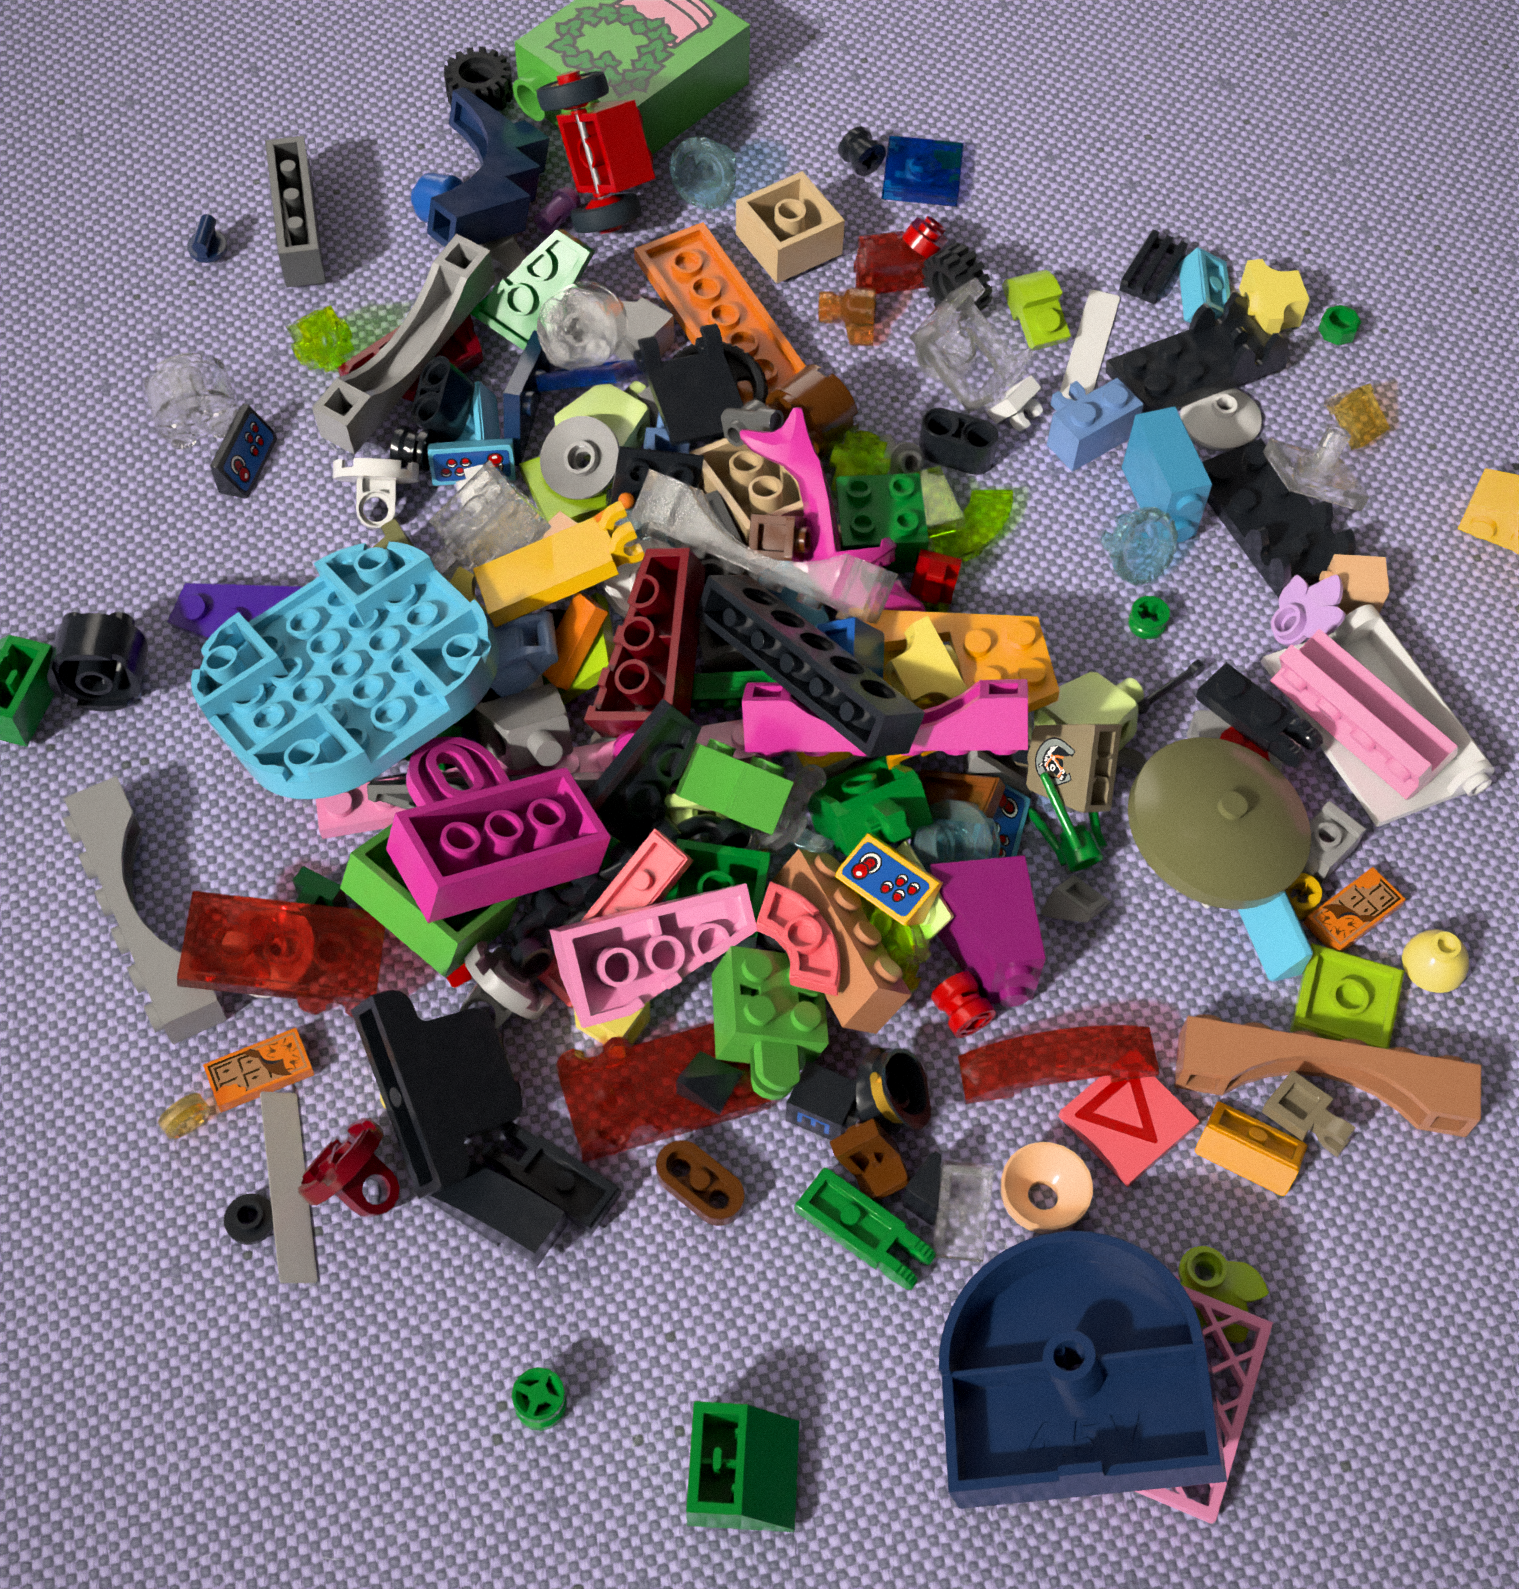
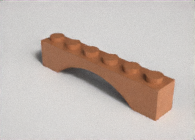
(1426, 1090)

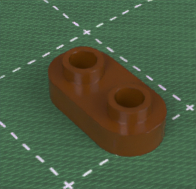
(704, 1182)

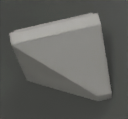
(1074, 901)

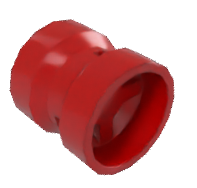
(963, 1004)

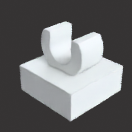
(1016, 401)

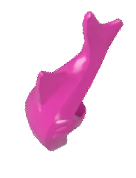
(794, 451)

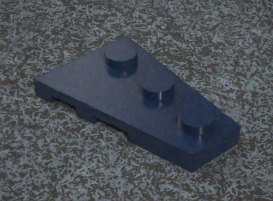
(522, 395)

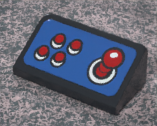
(242, 453)

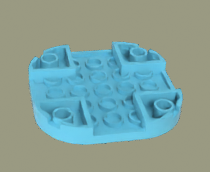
(346, 672)

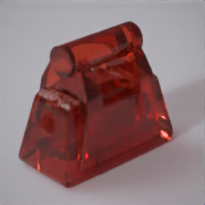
(888, 264)

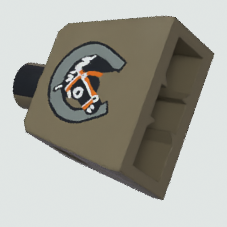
(1078, 761)

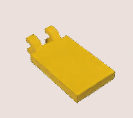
(557, 566)

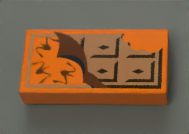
(1354, 911)
(257, 1069)

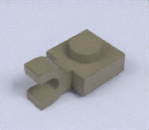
(1303, 1109)

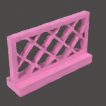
(1246, 1383)

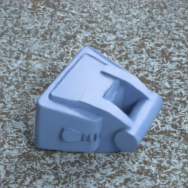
(518, 656)

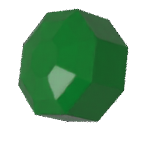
(1339, 325)

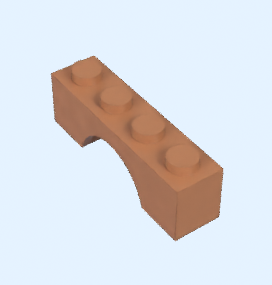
(870, 979)

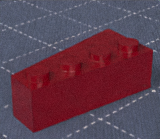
(654, 644)

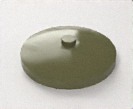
(1219, 823)

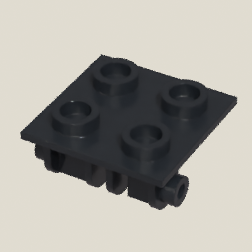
(635, 463)

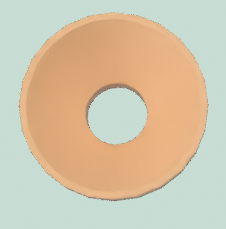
(1050, 1166)

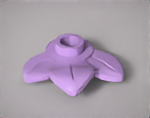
(1307, 609)

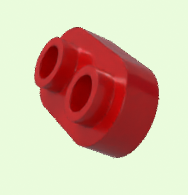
(925, 236)

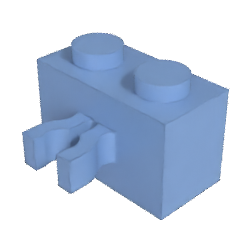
(1092, 422)

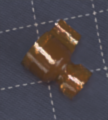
(855, 309)

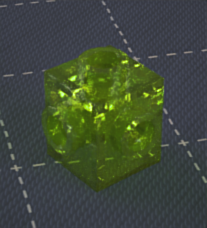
(321, 339)
(859, 456)

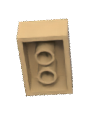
(748, 484)

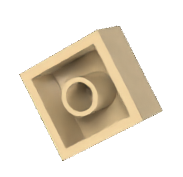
(789, 227)

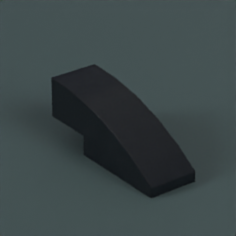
(503, 1212)

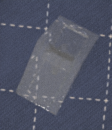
(963, 1211)

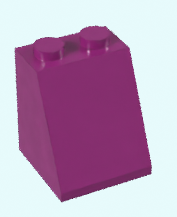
(993, 926)

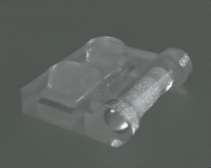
(791, 821)

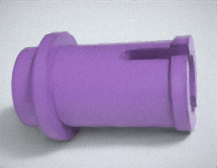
(557, 210)

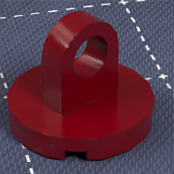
(346, 1166)

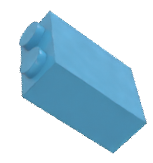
(1167, 469)

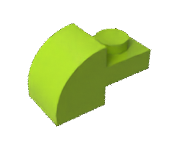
(1035, 302)

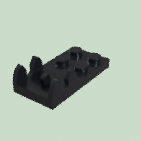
(1201, 359)
(1269, 522)

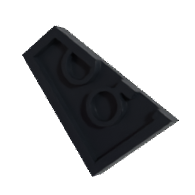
(638, 779)

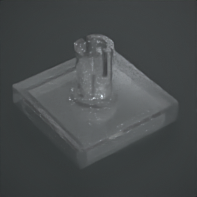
(1319, 471)

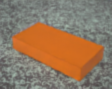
(575, 638)

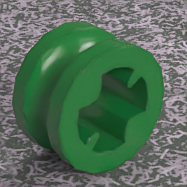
(1151, 607)

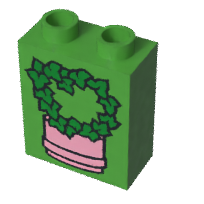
(663, 53)

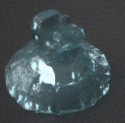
(703, 172)
(1141, 544)

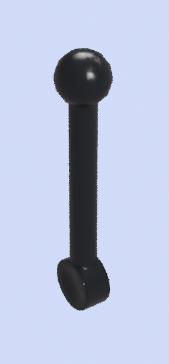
(1193, 670)

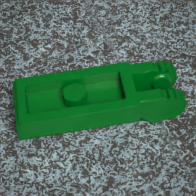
(862, 1226)

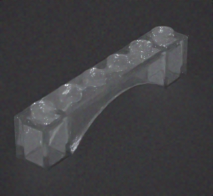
(683, 512)

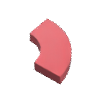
(805, 938)

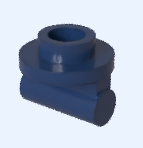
(207, 243)

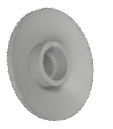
(567, 446)

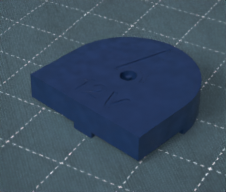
(1122, 1422)

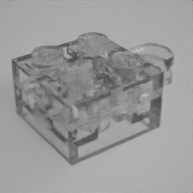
(485, 522)

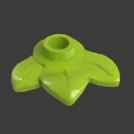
(1230, 1283)

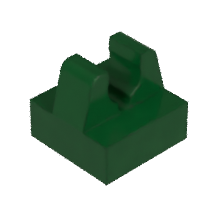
(318, 890)

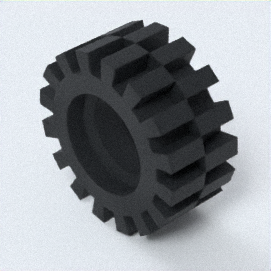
(484, 67)
(952, 269)

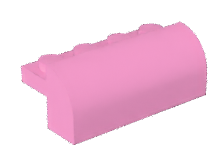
(1364, 714)

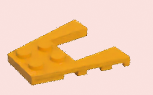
(986, 649)

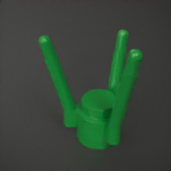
(1078, 846)

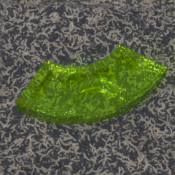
(984, 522)

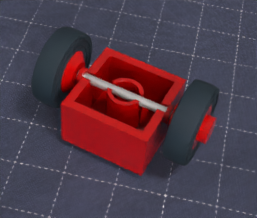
(602, 148)

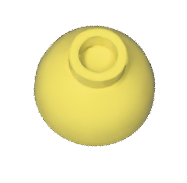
(1436, 961)

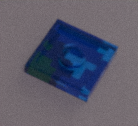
(922, 171)
(596, 375)

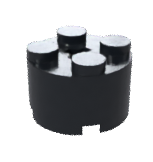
(98, 660)

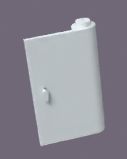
(1378, 649)

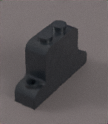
(438, 1083)

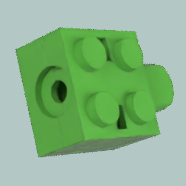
(766, 1019)

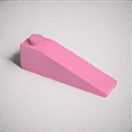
(635, 954)

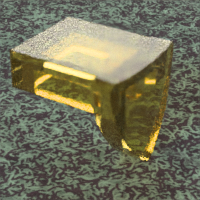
(1358, 414)

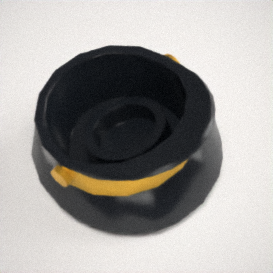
(893, 1090)

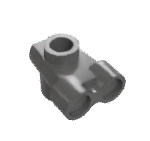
(751, 416)

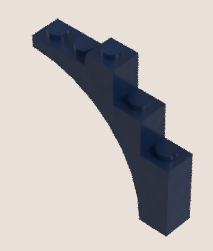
(499, 193)

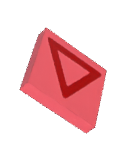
(1128, 1123)

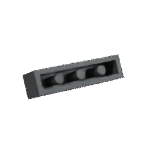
(295, 211)

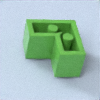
(734, 788)

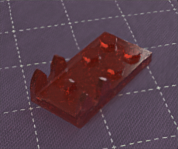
(281, 950)
(631, 1097)

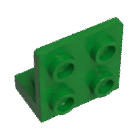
(883, 508)

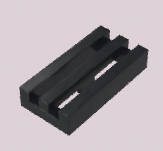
(1164, 246)

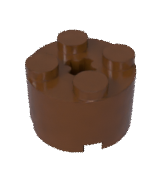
(825, 405)

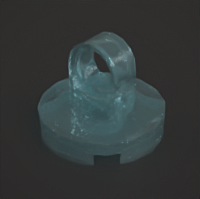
(956, 835)

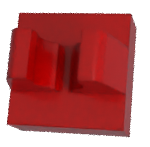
(935, 577)

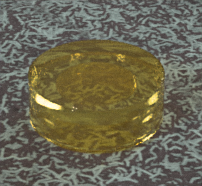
(184, 1116)

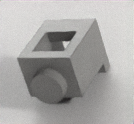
(1332, 841)

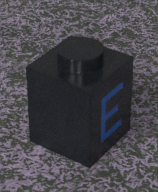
(823, 1102)

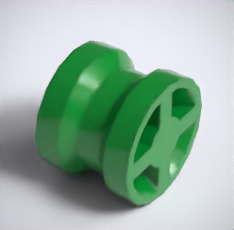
(539, 1387)

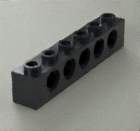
(810, 665)

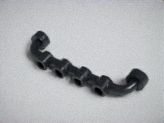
(532, 955)

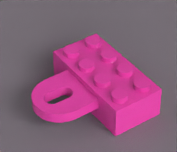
(492, 839)

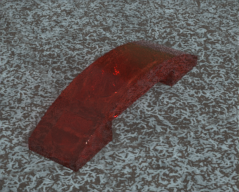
(1057, 1057)

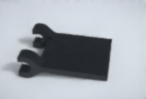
(692, 388)

